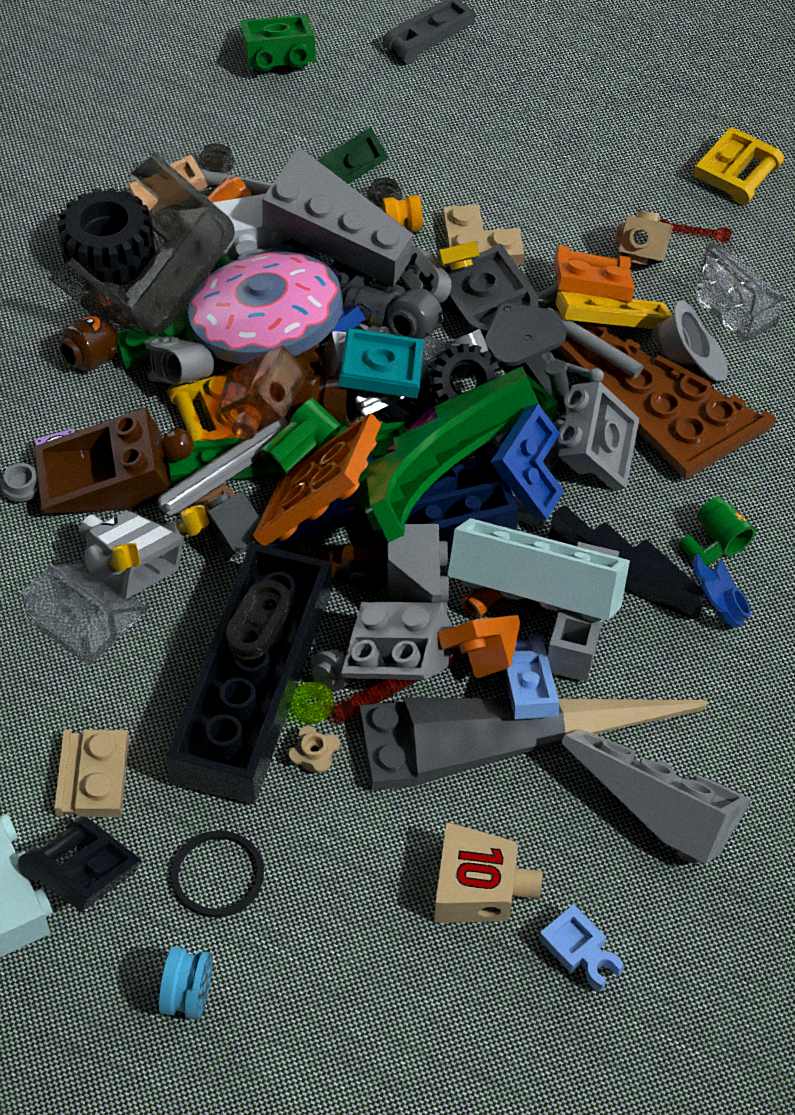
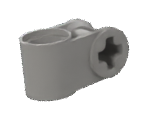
(178, 360)

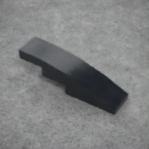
(649, 571)

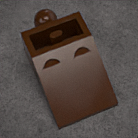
(120, 466)

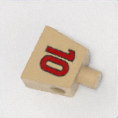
(480, 877)

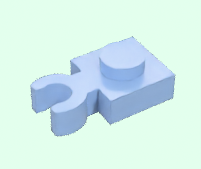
(578, 942)

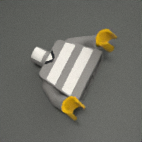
(135, 551)

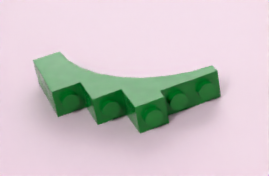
(462, 425)

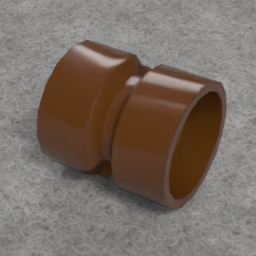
(334, 399)

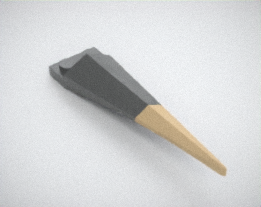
(443, 736)

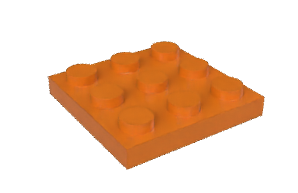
(318, 480)

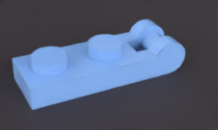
(531, 681)

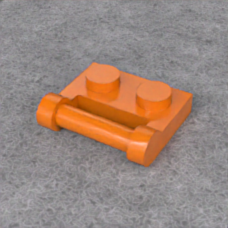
(593, 274)

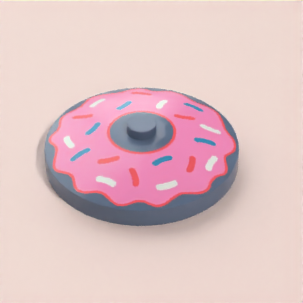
(265, 305)

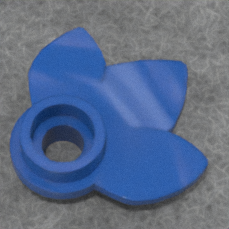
(722, 593)

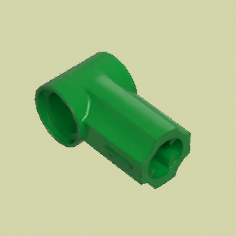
(307, 431)

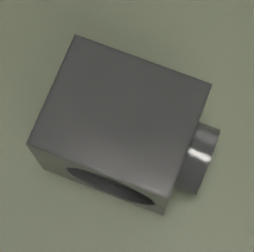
(232, 524)

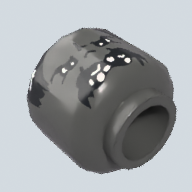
(414, 314)

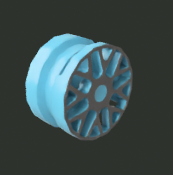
(185, 983)

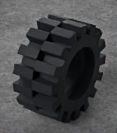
(448, 360)

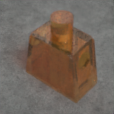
(261, 391)

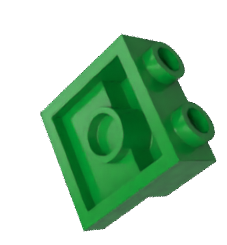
(278, 42)

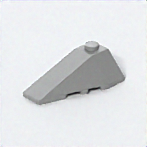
(682, 812)

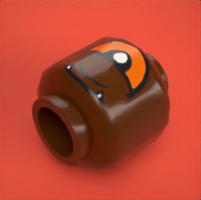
(88, 343)

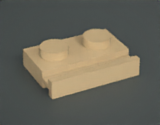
(92, 773)

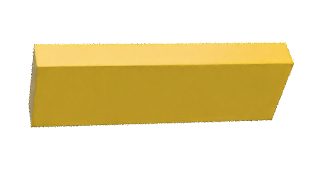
(611, 311)

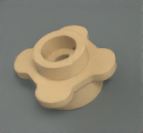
(314, 761)

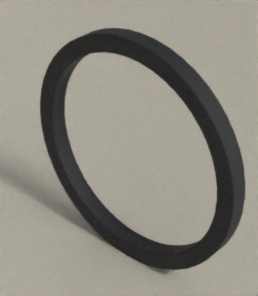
(219, 912)

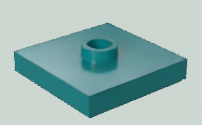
(381, 363)

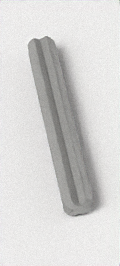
(218, 471)

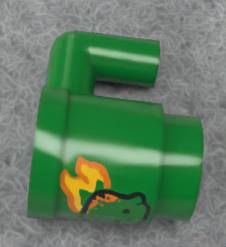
(724, 526)

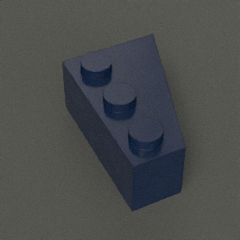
(467, 493)

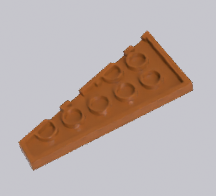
(675, 407)

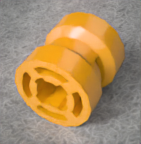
(405, 212)

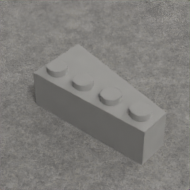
(335, 220)

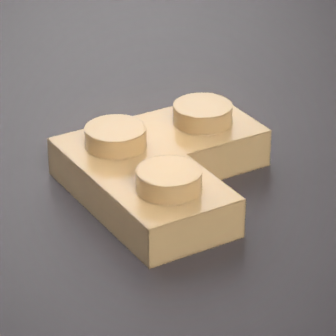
(465, 225)

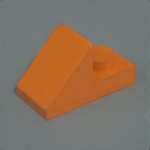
(487, 642)

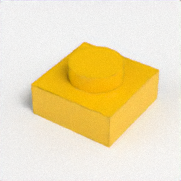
(459, 255)

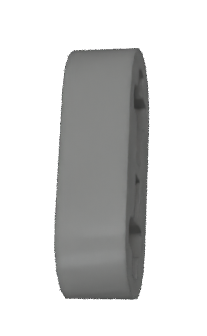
(428, 269)

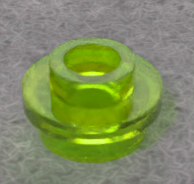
(315, 712)

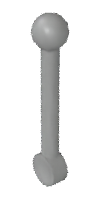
(594, 375)

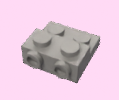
(598, 434)

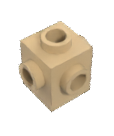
(657, 242)

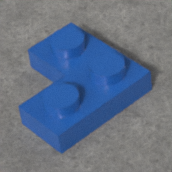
(522, 465)

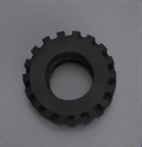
(107, 234)

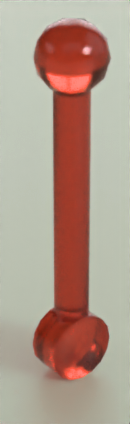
(722, 234)

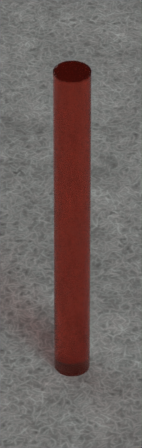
(379, 693)

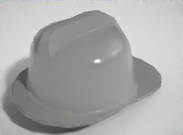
(689, 343)

